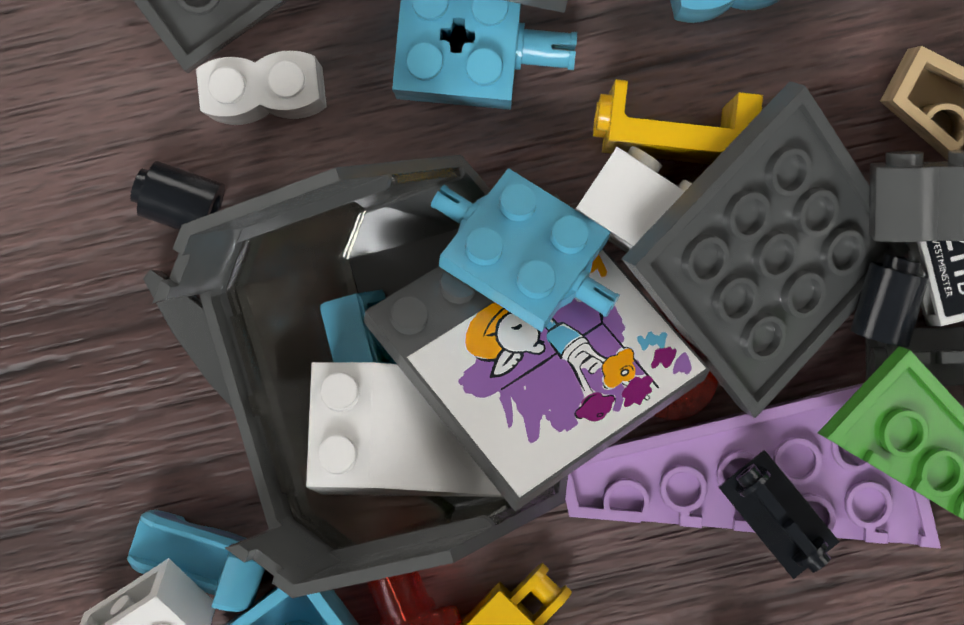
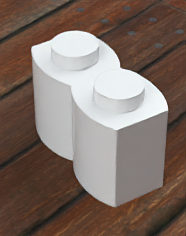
(246, 91)

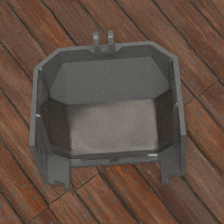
(262, 290)

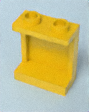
(671, 139)

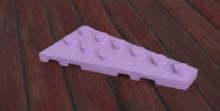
(678, 474)

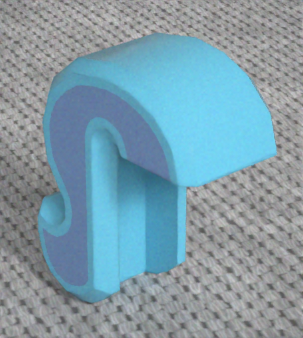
(200, 555)

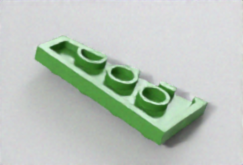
(906, 429)

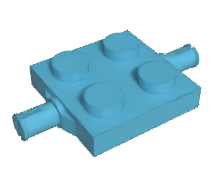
(524, 250)

